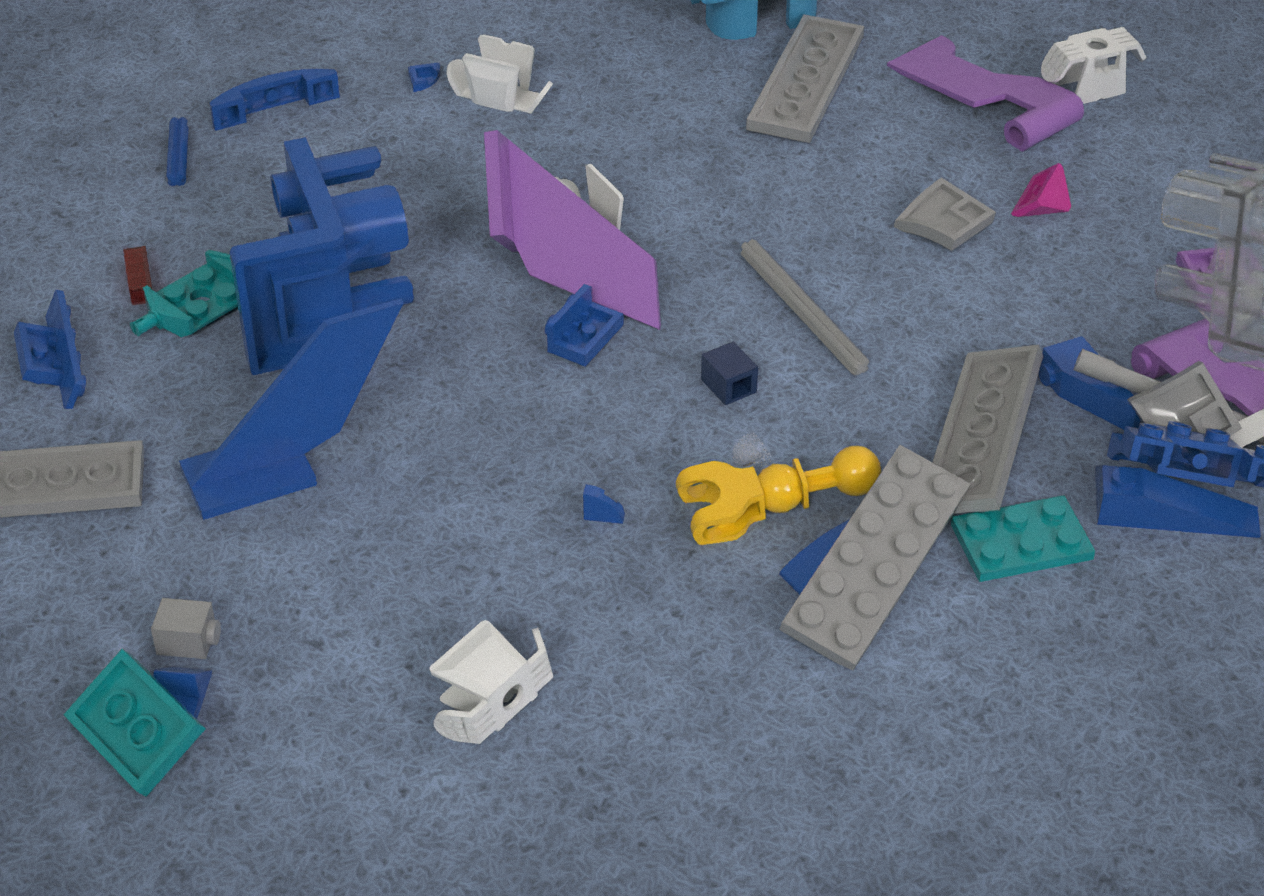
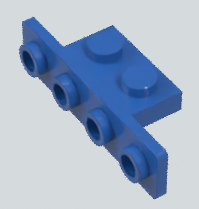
(50, 353)

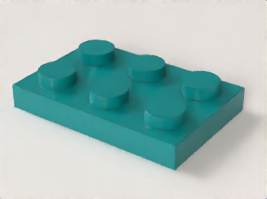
(1022, 538)
(134, 722)

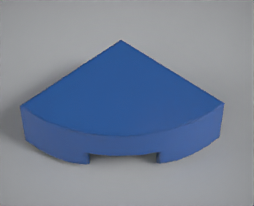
(423, 75)
(601, 507)

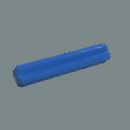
(177, 151)

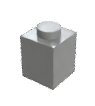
(185, 628)

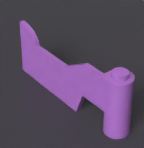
(1047, 104)
(1188, 345)

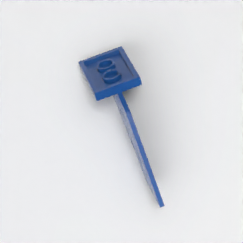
(293, 416)

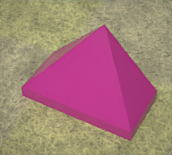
(1044, 194)

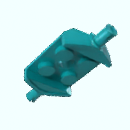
(176, 306)

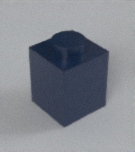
(729, 373)

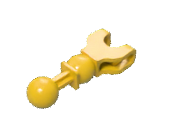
(741, 496)

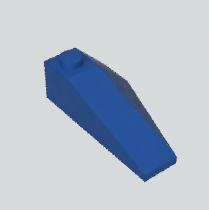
(1162, 503)

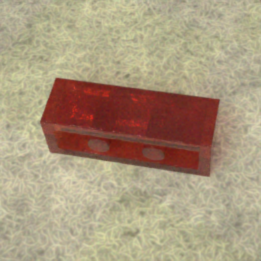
(137, 273)

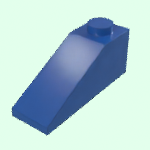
(1088, 393)

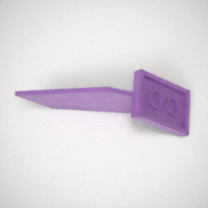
(564, 236)

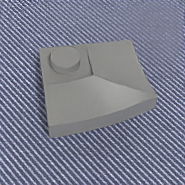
(945, 215)
(1188, 399)

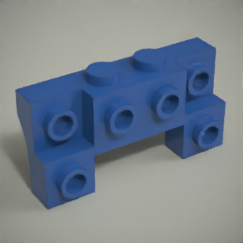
(1189, 454)

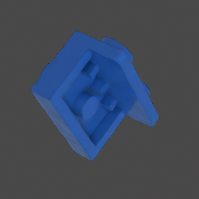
(581, 327)

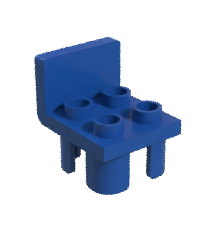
(303, 274)

